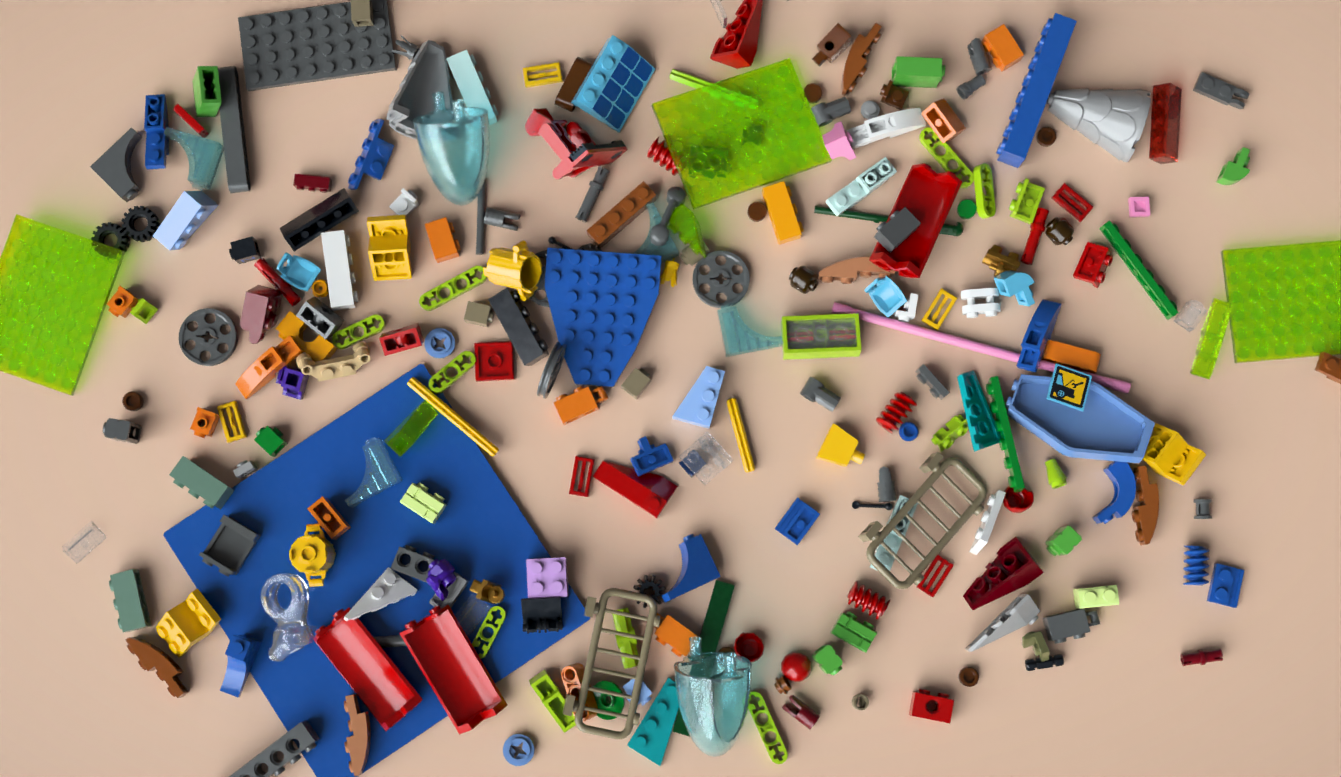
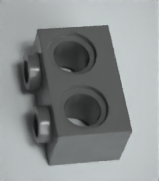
(413, 567)

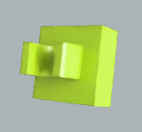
(143, 310)

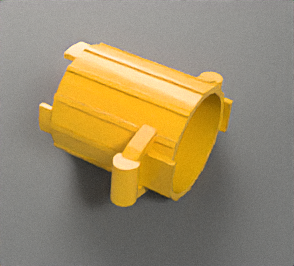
(514, 269)
(312, 555)

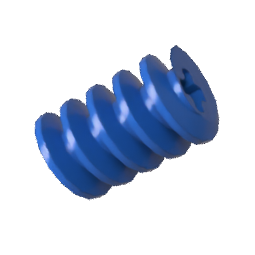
(1196, 565)

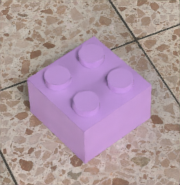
(547, 577)

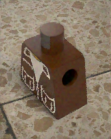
(838, 39)

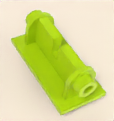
(944, 438)

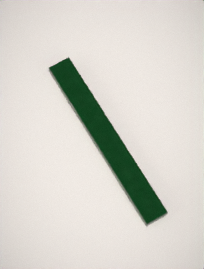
(711, 631)

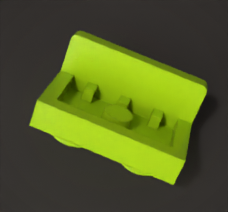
(1026, 202)

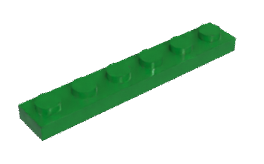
(1143, 275)
(1006, 442)

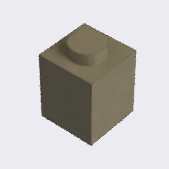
(362, 13)
(478, 314)
(636, 382)

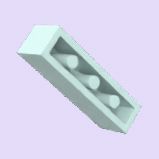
(470, 83)

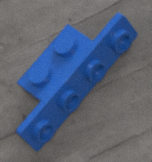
(373, 157)

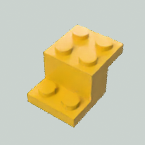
(389, 247)
(1171, 455)
(188, 623)

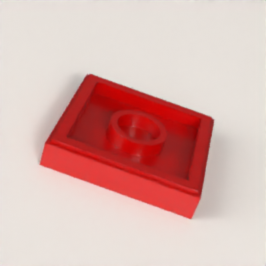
(494, 361)

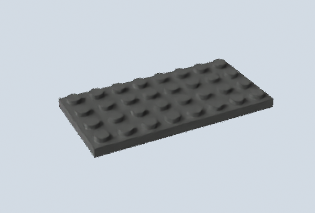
(314, 45)

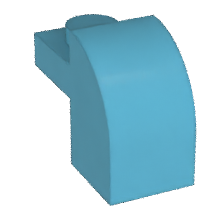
(1016, 283)

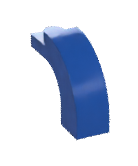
(1124, 492)

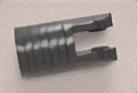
(979, 57)
(497, 218)
(886, 486)

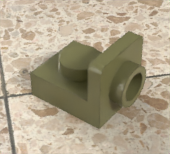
(1038, 643)

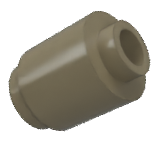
(690, 257)

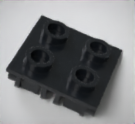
(542, 614)

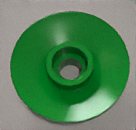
(603, 703)

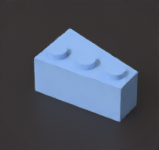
(184, 219)
(702, 398)

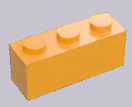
(782, 212)

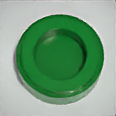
(966, 209)

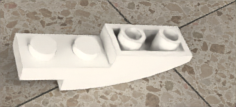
(887, 125)

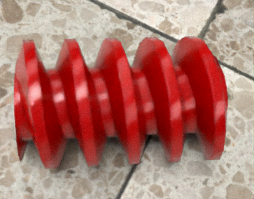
(663, 155)
(895, 412)
(867, 600)

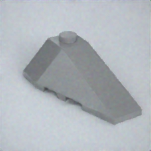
(1014, 617)

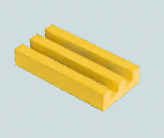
(542, 75)
(930, 322)
(239, 420)

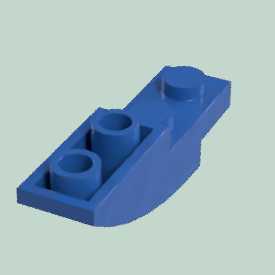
(155, 124)
(1037, 334)

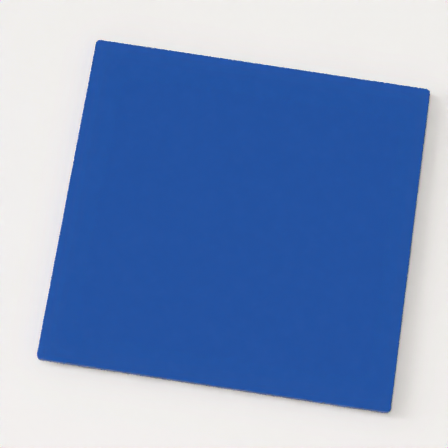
(476, 533)

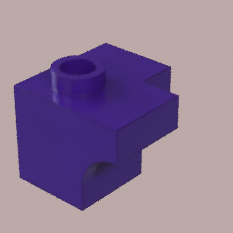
(292, 381)

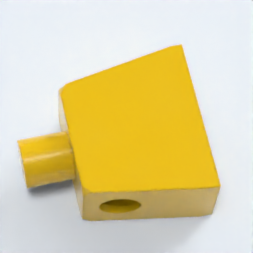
(839, 447)

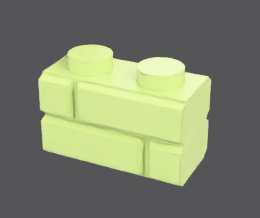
(424, 503)
(1096, 596)

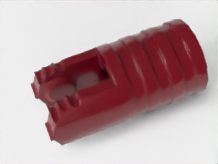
(805, 715)

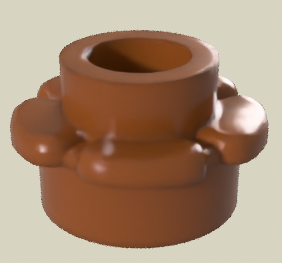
(782, 685)

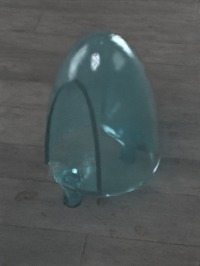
(454, 148)
(713, 697)

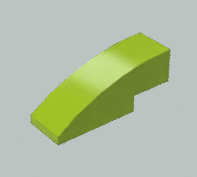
(552, 699)

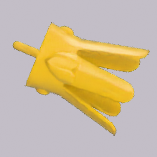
(670, 272)

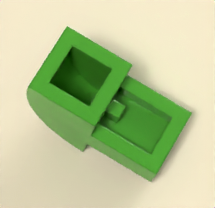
(1235, 171)

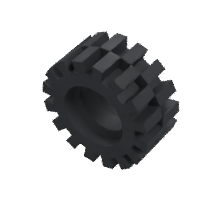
(131, 217)
(110, 228)

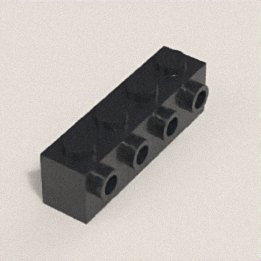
(319, 219)
(519, 327)

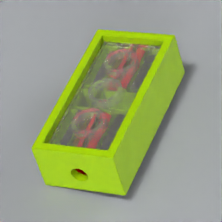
(820, 336)

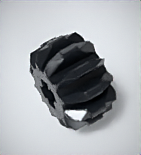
(646, 585)

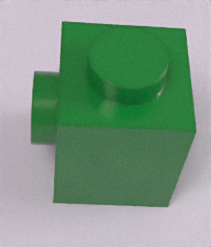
(270, 440)

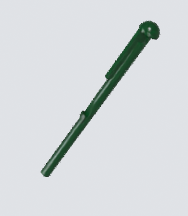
(947, 229)

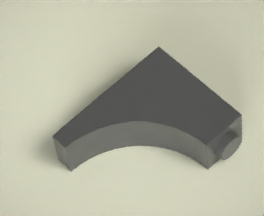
(115, 166)

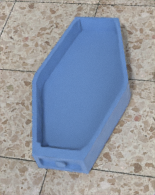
(1103, 431)

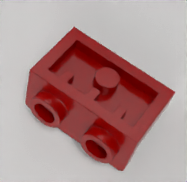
(1093, 264)

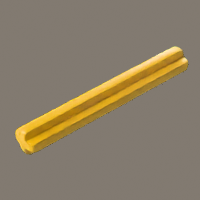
(740, 435)

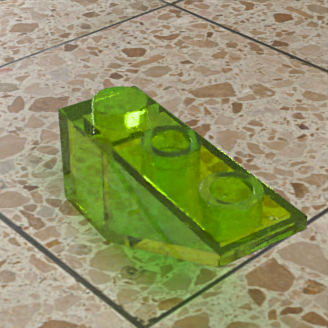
(688, 228)
(411, 428)

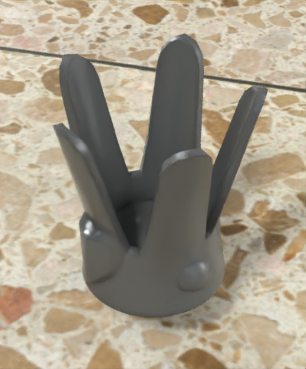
(411, 49)

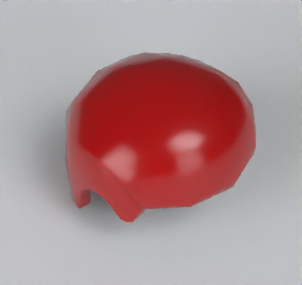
(1018, 501)
(749, 646)
(796, 666)

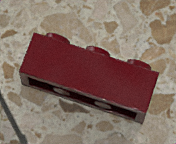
(312, 183)

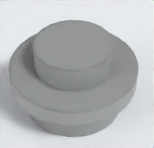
(870, 109)

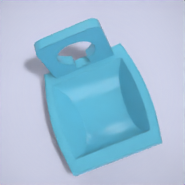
(298, 271)
(886, 295)

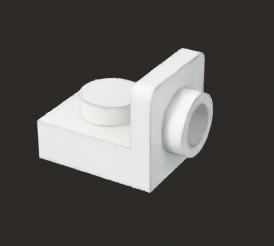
(405, 203)
(910, 307)

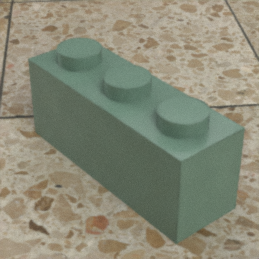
(201, 483)
(130, 600)

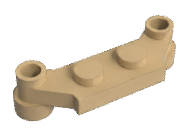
(334, 367)

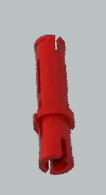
(1037, 228)
(275, 279)

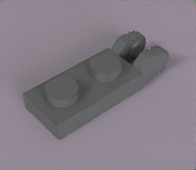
(1220, 91)

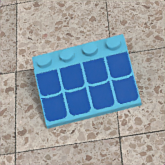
(613, 83)

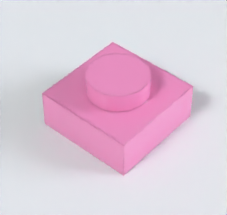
(1139, 207)

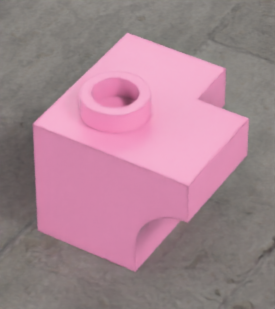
(839, 142)

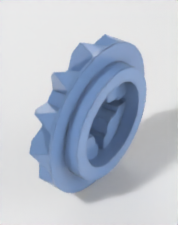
(430, 343)
(509, 752)

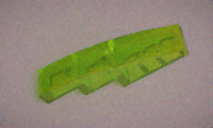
(1212, 338)

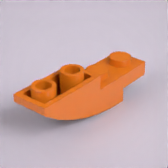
(267, 366)

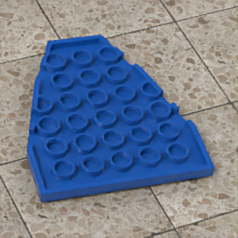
(600, 308)

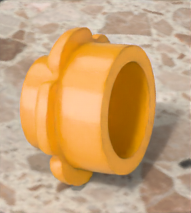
(315, 288)

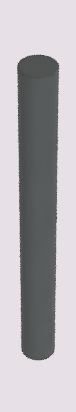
(480, 221)

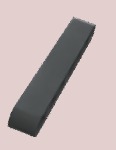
(233, 131)

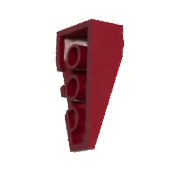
(1007, 573)

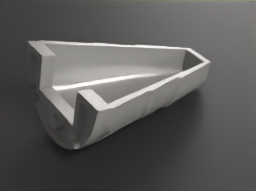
(414, 98)
(1104, 116)

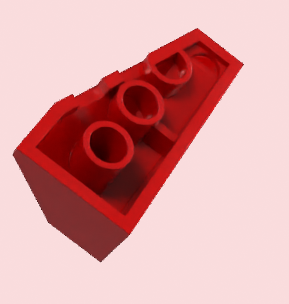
(741, 39)
(647, 491)

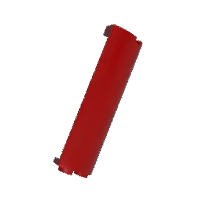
(929, 200)
(453, 668)
(367, 669)

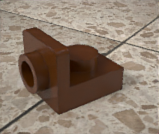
(893, 95)

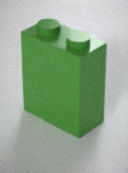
(917, 72)
(206, 91)

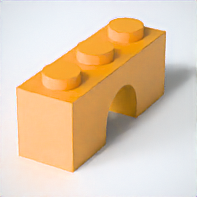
(318, 349)

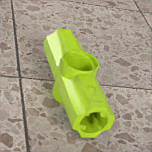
(626, 644)

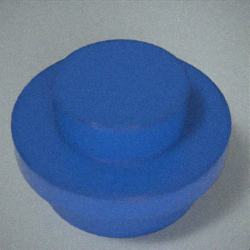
(908, 431)

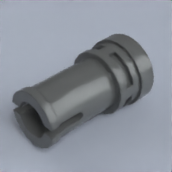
(967, 89)

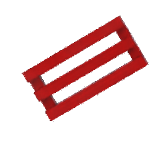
(190, 120)
(1069, 209)
(578, 492)
(940, 581)

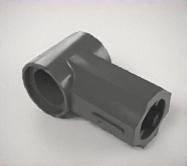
(825, 113)
(816, 392)

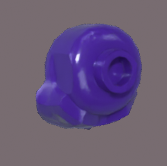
(441, 577)

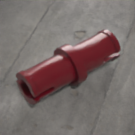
(1201, 657)

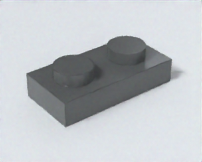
(925, 376)

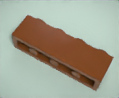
(621, 215)

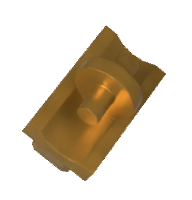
(999, 262)
(488, 591)

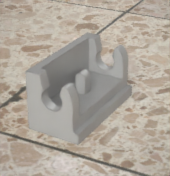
(454, 592)

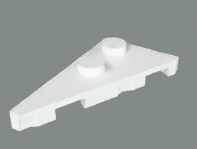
(386, 590)

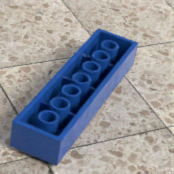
(1035, 90)

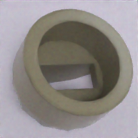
(863, 702)

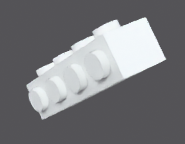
(338, 270)

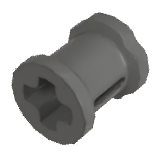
(1202, 508)

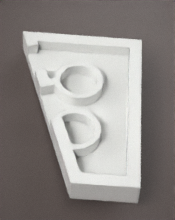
(988, 520)

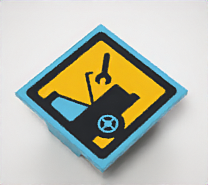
(1069, 387)

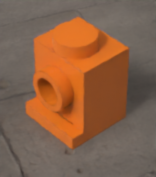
(128, 301)
(211, 420)

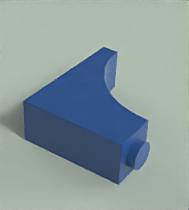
(697, 567)
(241, 656)

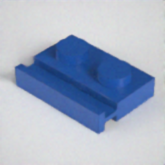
(797, 521)
(1225, 585)

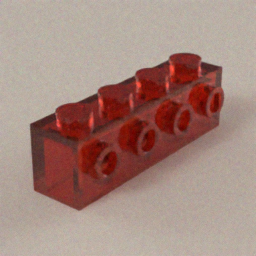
(1165, 123)

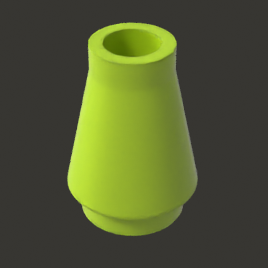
(1055, 475)

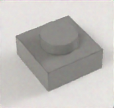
(244, 469)

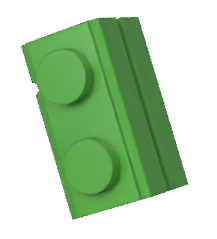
(1063, 541)
(853, 631)
(827, 659)

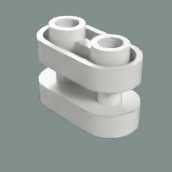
(972, 310)

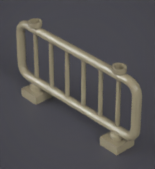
(872, 532)
(578, 706)

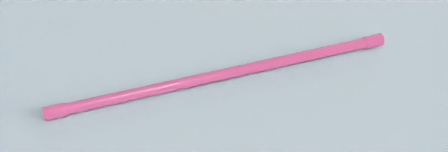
(1112, 383)

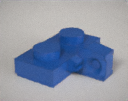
(650, 457)

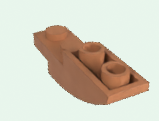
(847, 271)
(359, 743)

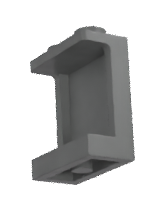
(230, 546)

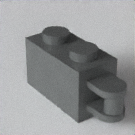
(1069, 624)

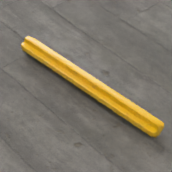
(452, 416)

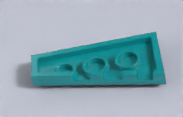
(977, 412)
(655, 728)

